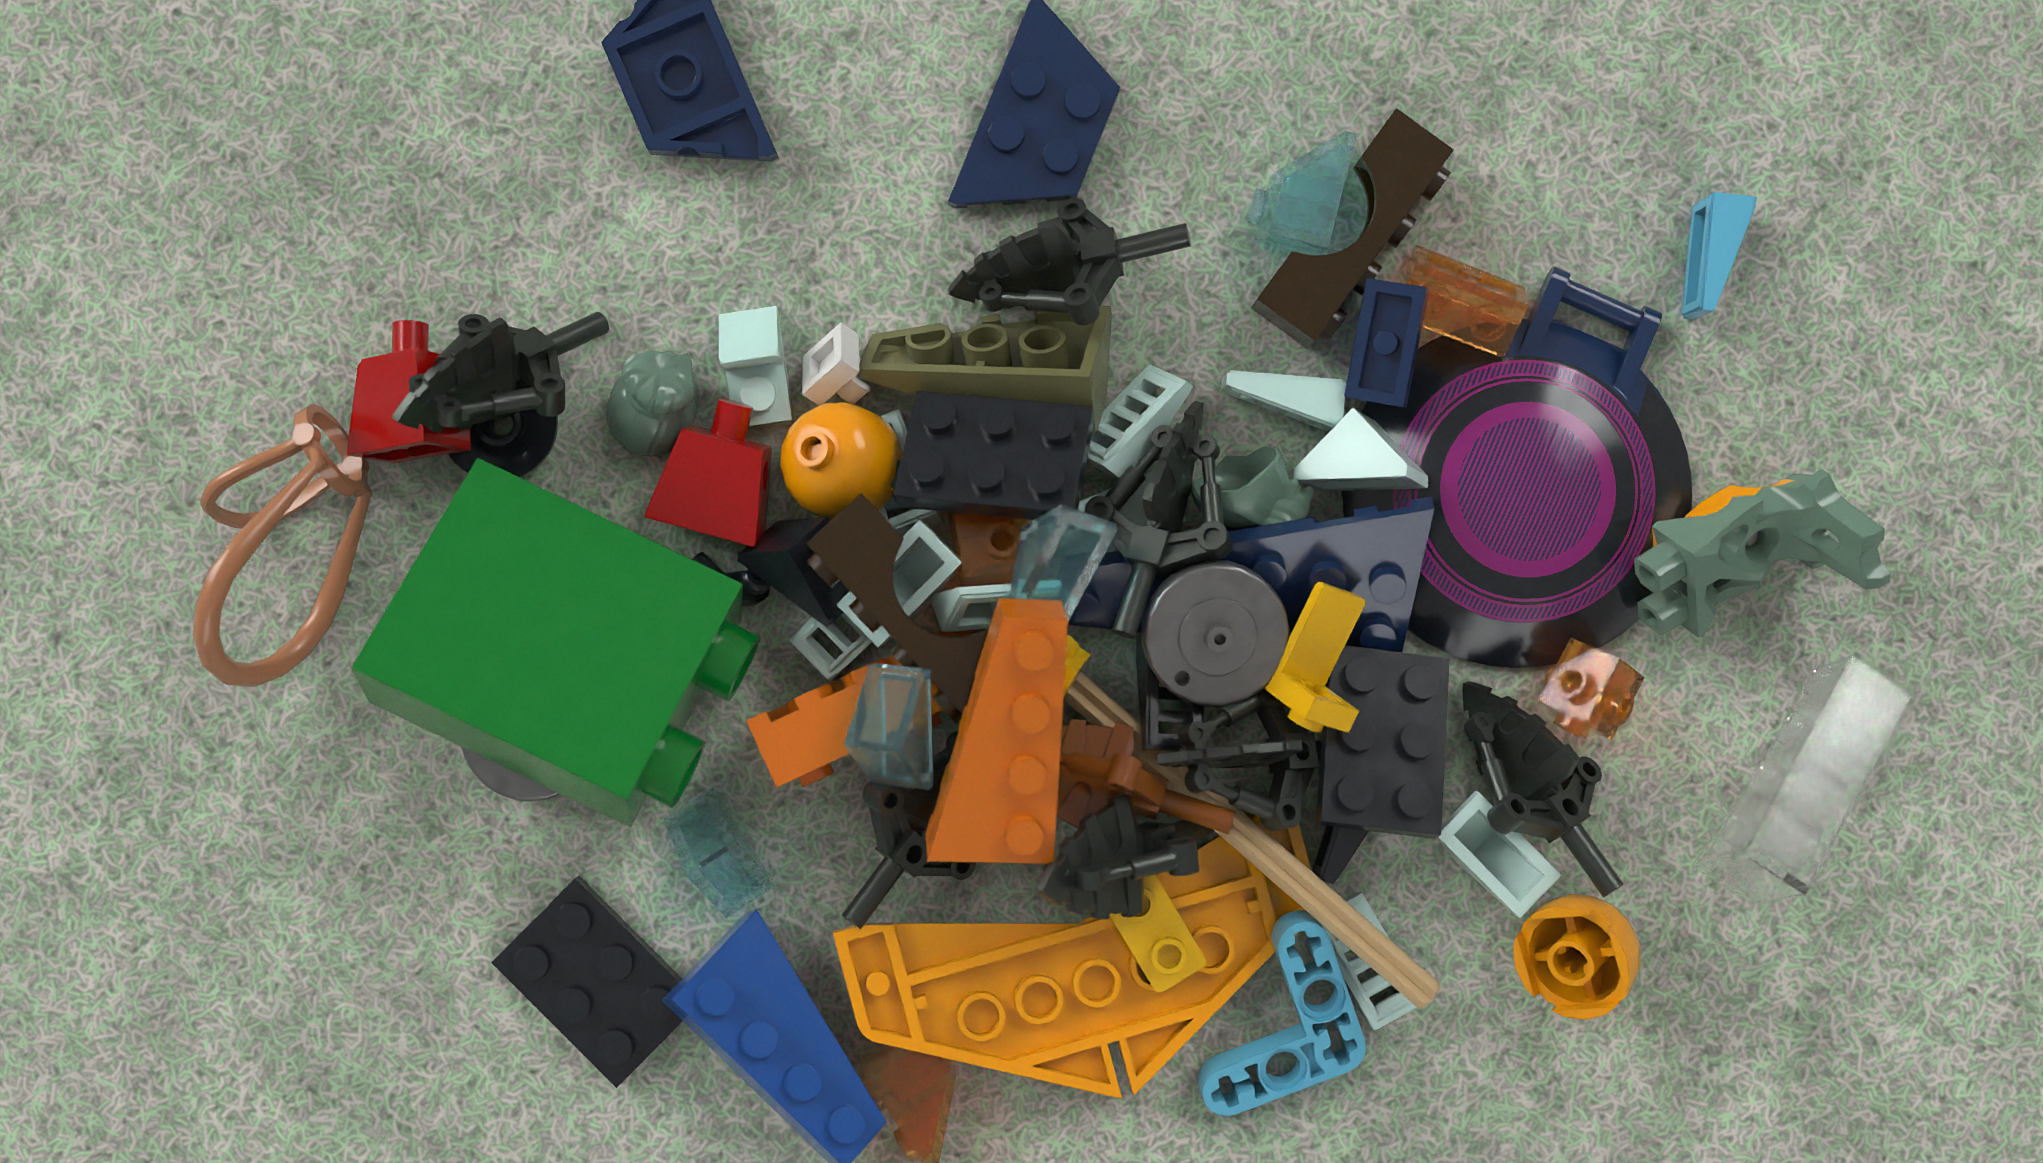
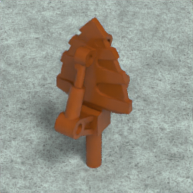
(1100, 764)

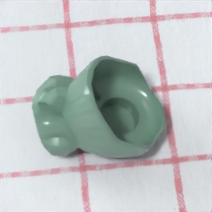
(652, 402)
(1257, 490)

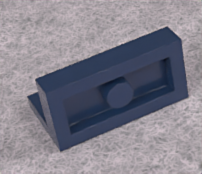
(1386, 342)

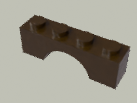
(1394, 172)
(861, 554)

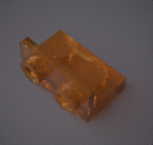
(1467, 301)

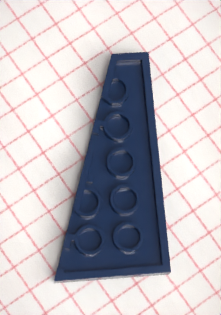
(1364, 554)

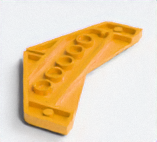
(1058, 993)

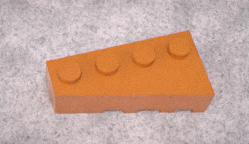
(812, 728)
(1006, 759)

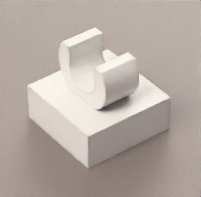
(834, 368)

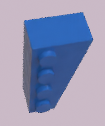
(772, 1035)

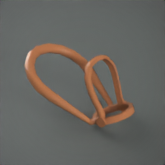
(256, 528)

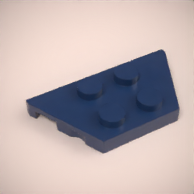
(686, 83)
(1039, 119)

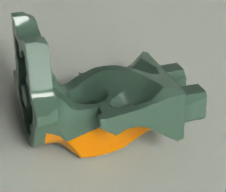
(1705, 557)

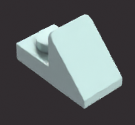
(756, 364)

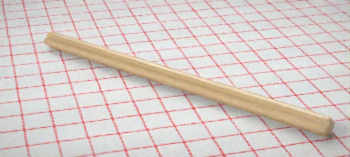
(1269, 856)

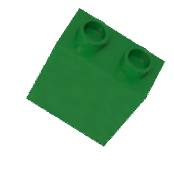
(558, 645)

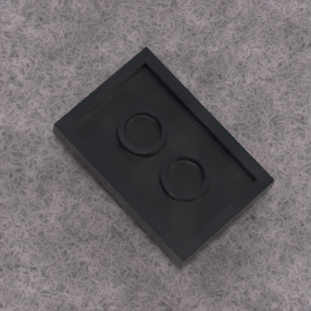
(993, 455)
(1393, 758)
(593, 980)

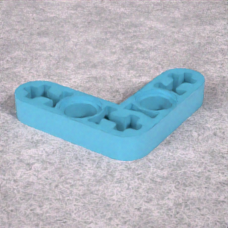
(1305, 1040)

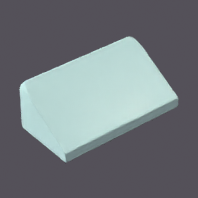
(968, 606)

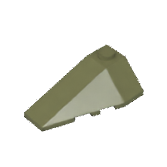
(1017, 361)

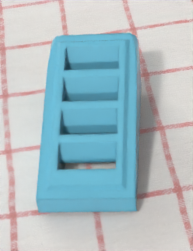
(1714, 241)

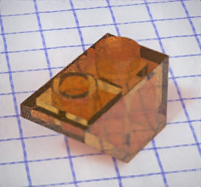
(916, 1094)

